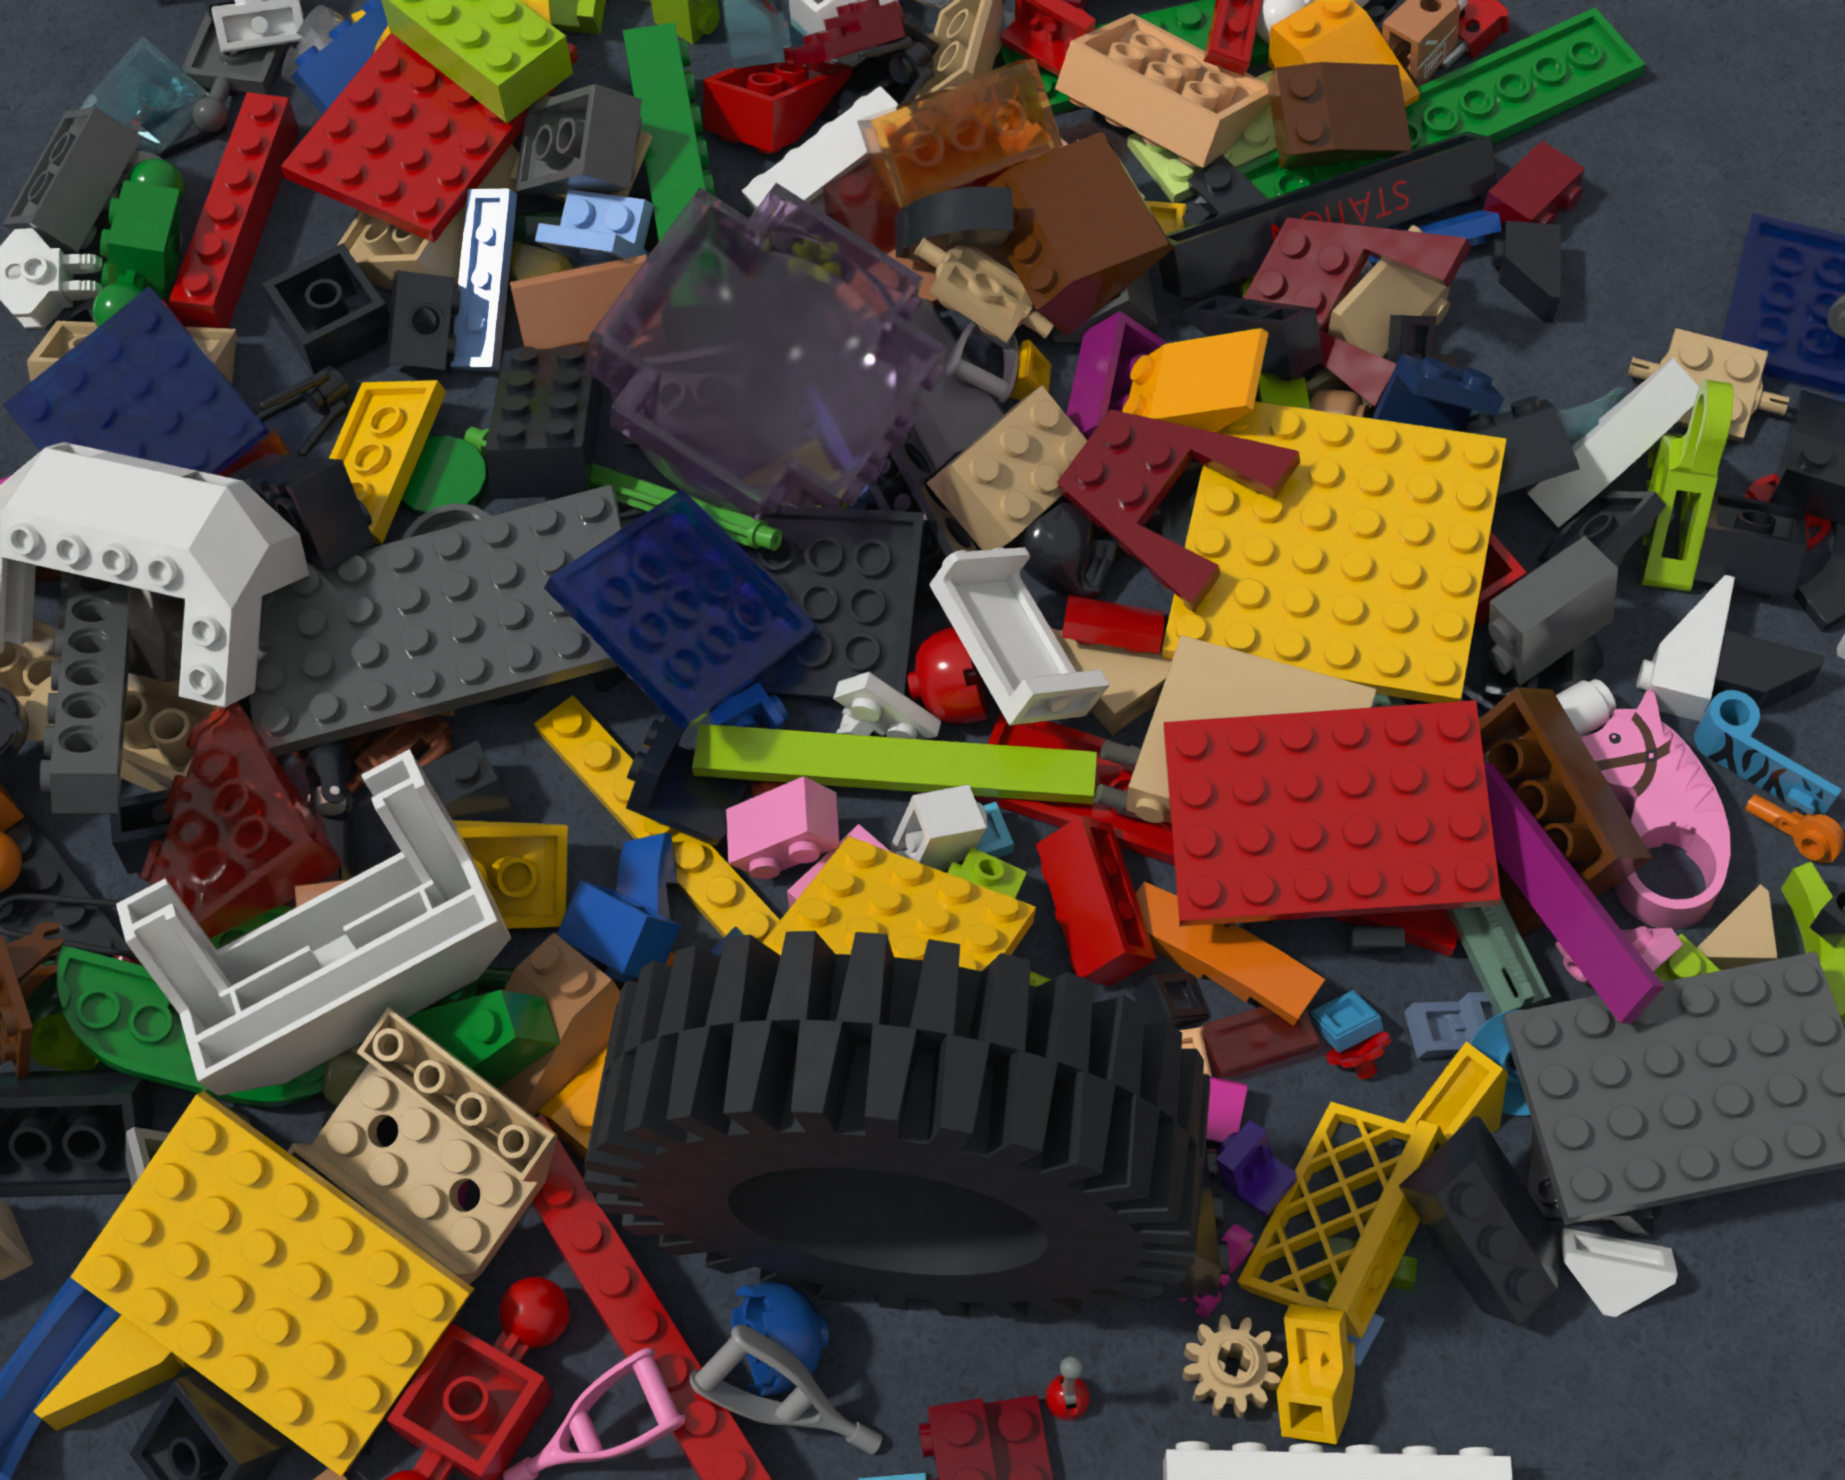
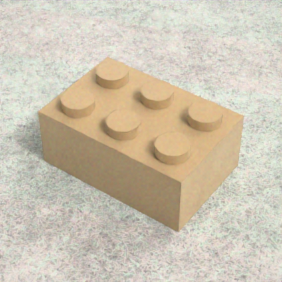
(1010, 471)

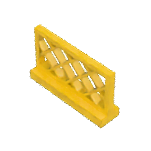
(1382, 1240)

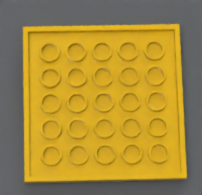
(1359, 559)

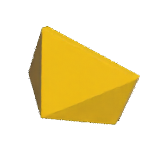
(1465, 1089)

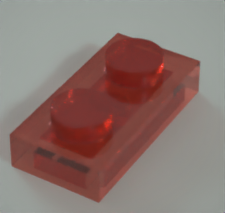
(1256, 1040)

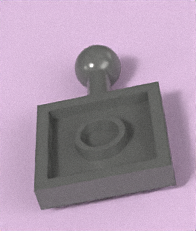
(223, 72)

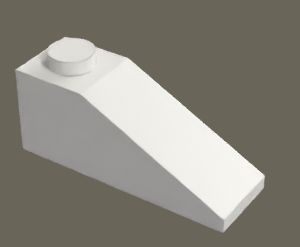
(1689, 656)

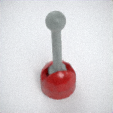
(1068, 1390)

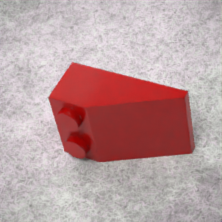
(770, 102)

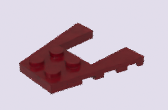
(1318, 266)
(1133, 466)

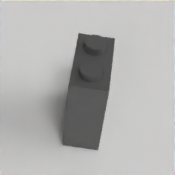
(1551, 610)

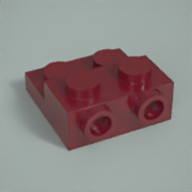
(854, 29)
(987, 1440)

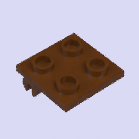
(19, 979)

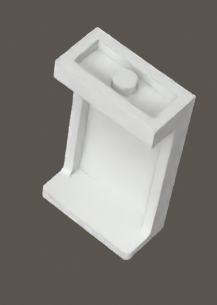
(1012, 638)

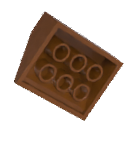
(1078, 230)
(1565, 792)

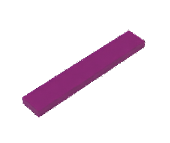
(1568, 905)

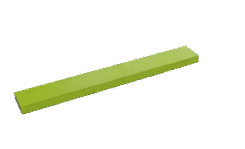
(895, 763)

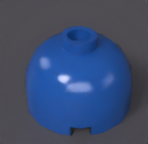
(787, 1319)

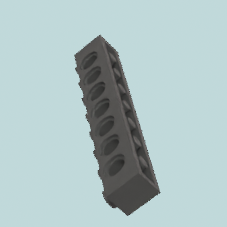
(90, 697)

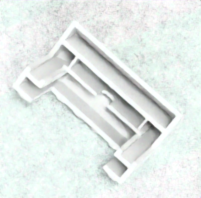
(157, 533)
(334, 963)

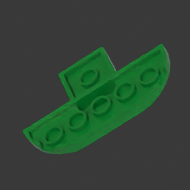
(137, 1030)

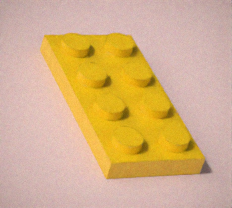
(385, 442)

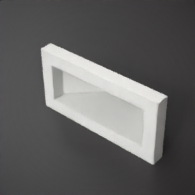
(1617, 1270)

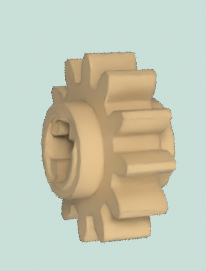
(1252, 1370)

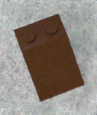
(1337, 113)

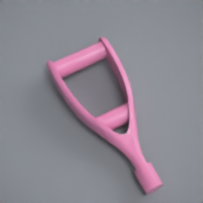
(581, 1427)

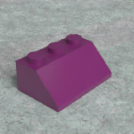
(1105, 369)

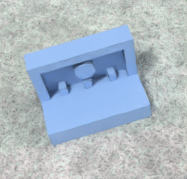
(598, 228)

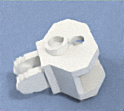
(42, 278)

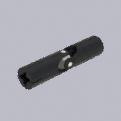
(327, 772)

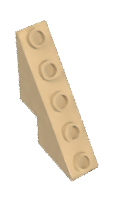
(1132, 677)

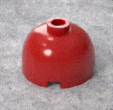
(948, 680)

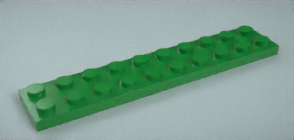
(1494, 94)

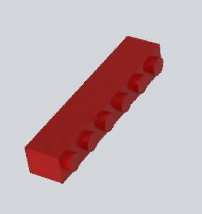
(235, 213)

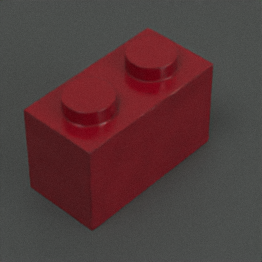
(1537, 187)

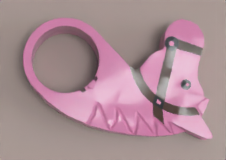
(1667, 803)

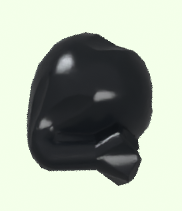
(1070, 552)

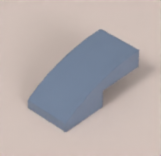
(1444, 1027)

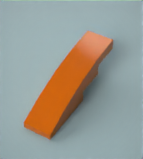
(1228, 957)

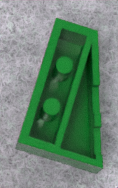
(492, 1032)

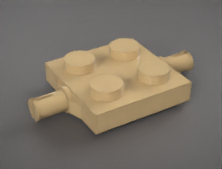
(981, 290)
(1723, 362)

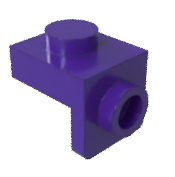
(1252, 1171)

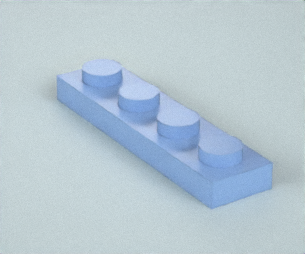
(484, 279)

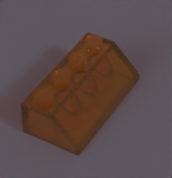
(961, 132)

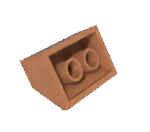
(570, 303)

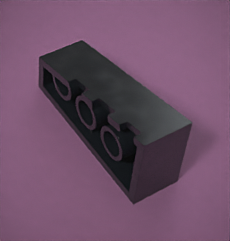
(315, 501)

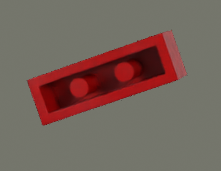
(1095, 901)

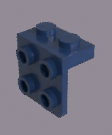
(1435, 394)

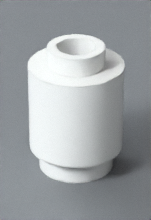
(1587, 705)

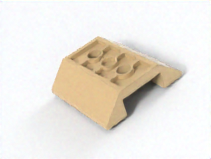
(448, 1132)

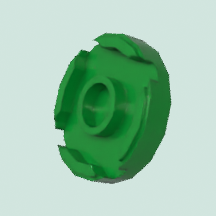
(445, 474)

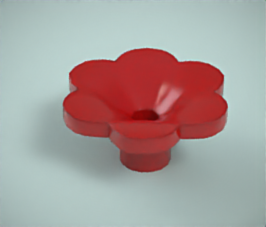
(1361, 1055)

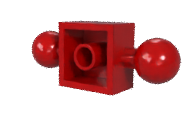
(478, 1399)

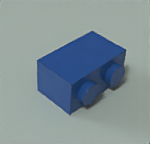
(616, 931)

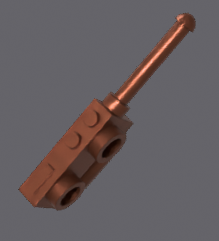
(412, 735)

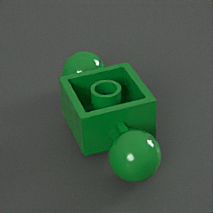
(143, 237)

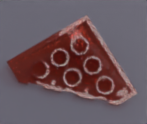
(236, 828)

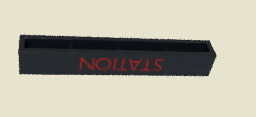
(1376, 195)

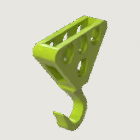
(1690, 466)

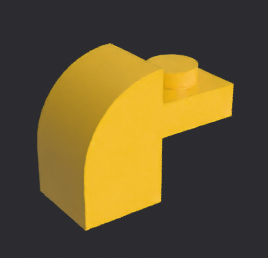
(1319, 1375)

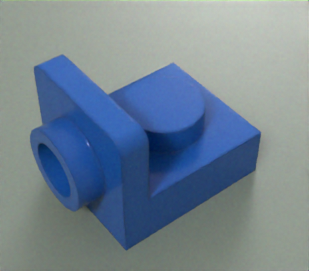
(751, 709)

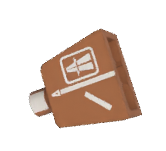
(1423, 35)

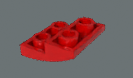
(1113, 625)

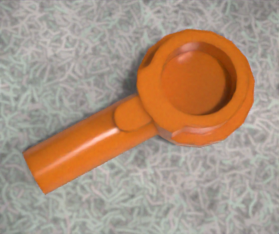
(1814, 835)

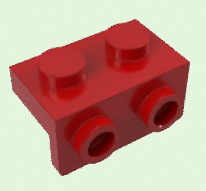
(1045, 31)

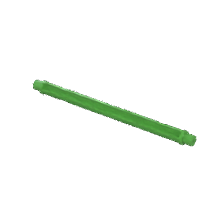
(649, 495)

